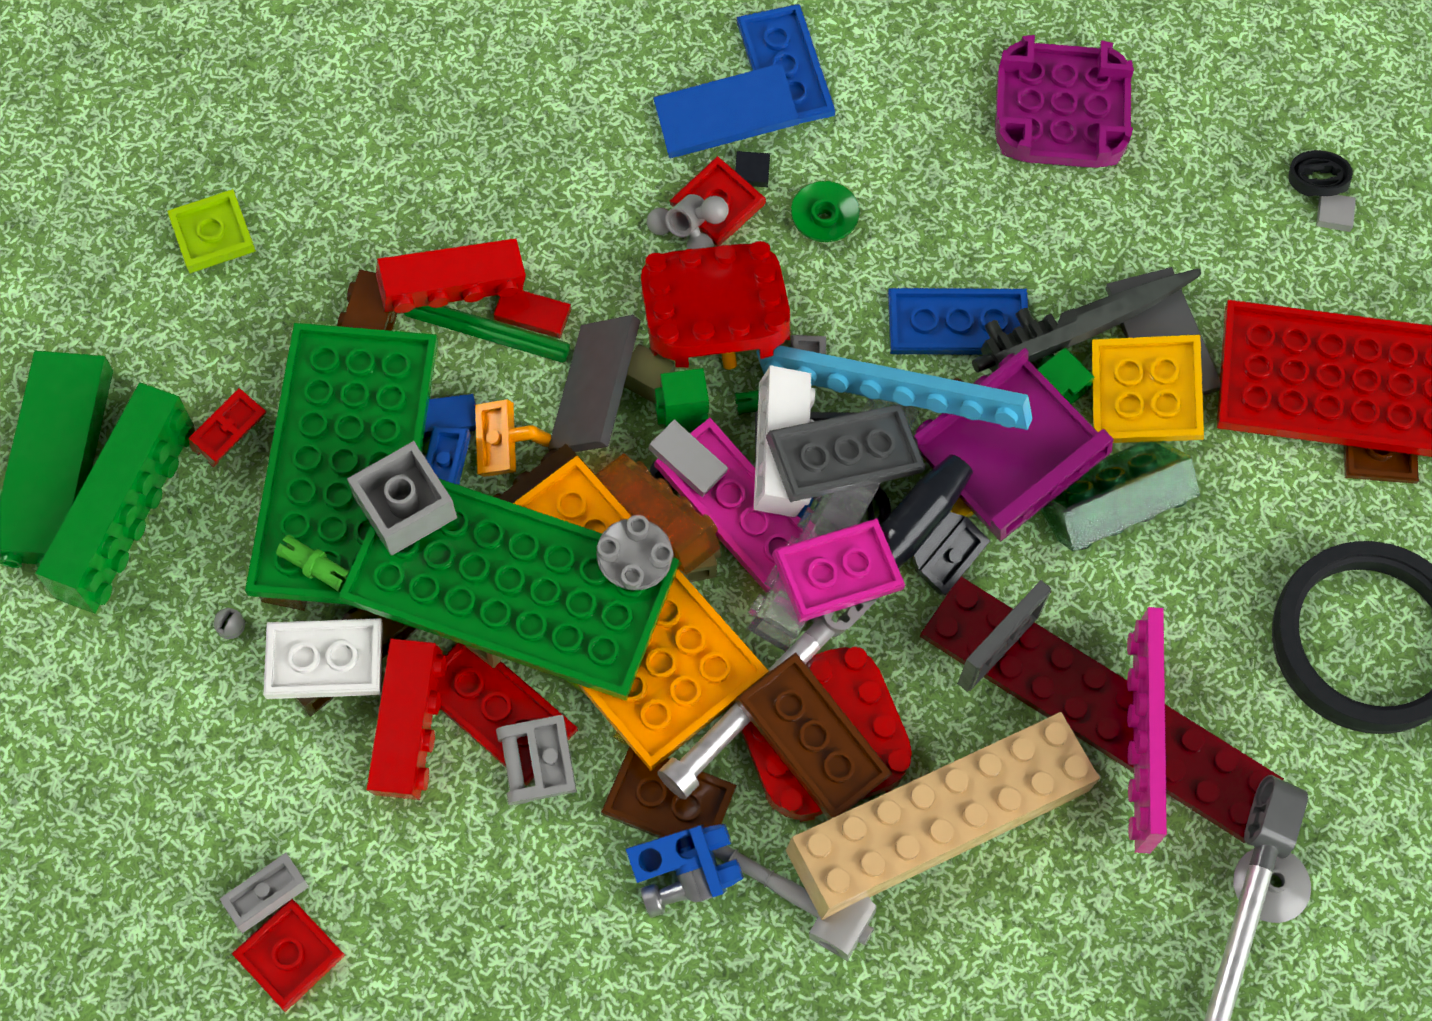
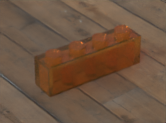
(641, 494)

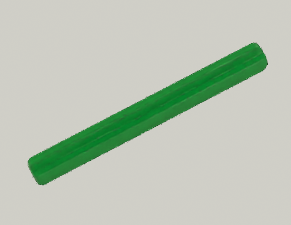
(493, 331)

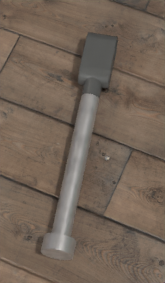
(1273, 833)

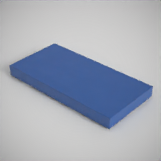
(784, 38)
(726, 110)
(949, 318)

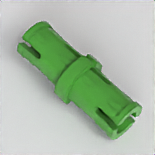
(313, 563)

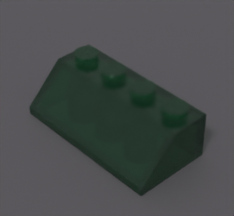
(1121, 493)

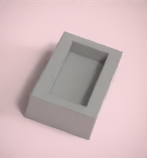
(688, 458)

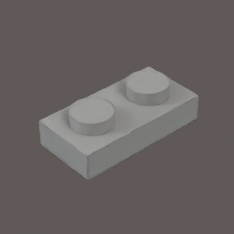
(264, 893)

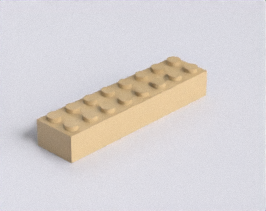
(941, 815)

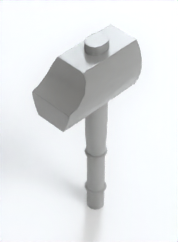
(837, 932)

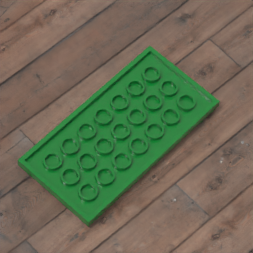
(340, 409)
(514, 590)

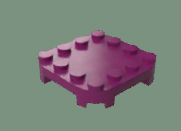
(1063, 104)

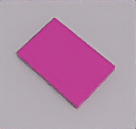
(838, 570)

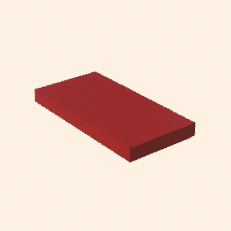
(490, 698)

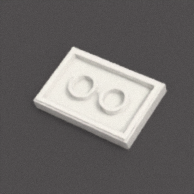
(323, 658)

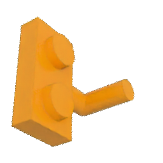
(498, 436)

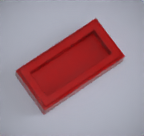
(533, 313)

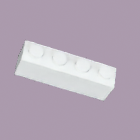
(782, 403)

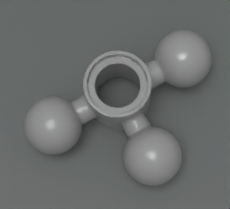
(687, 217)

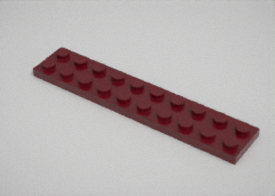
(1095, 702)

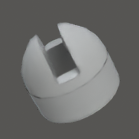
(233, 626)

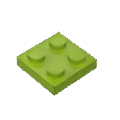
(211, 231)

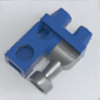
(692, 859)

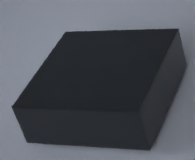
(753, 167)

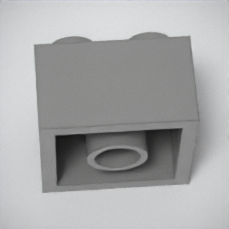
(402, 498)

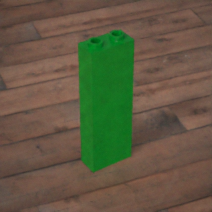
(51, 450)

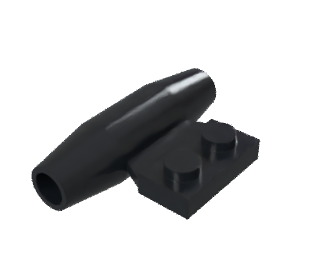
(931, 534)

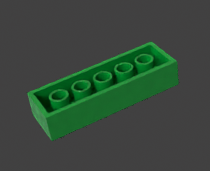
(116, 499)

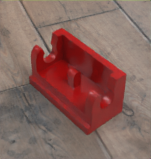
(226, 427)

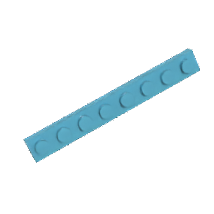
(906, 387)

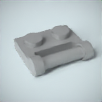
(548, 755)

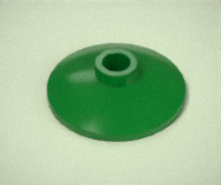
(829, 199)

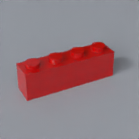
(450, 275)
(406, 719)

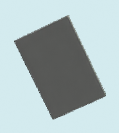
(1004, 636)

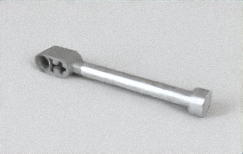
(682, 774)

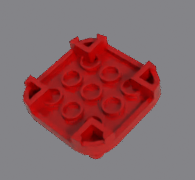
(715, 301)
(864, 698)

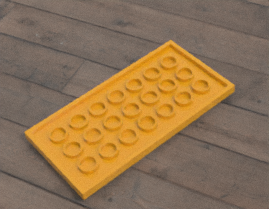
(693, 658)

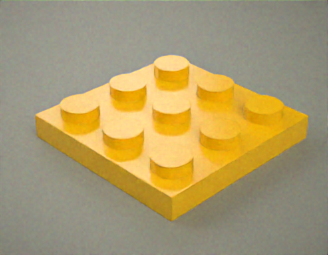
(1148, 388)

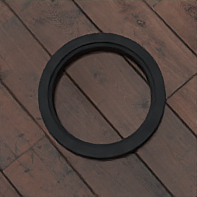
(1290, 653)

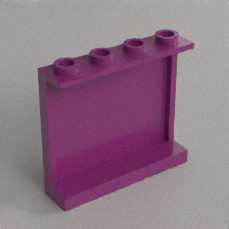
(1016, 467)

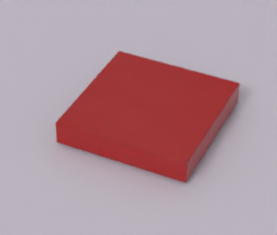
(723, 181)
(288, 954)

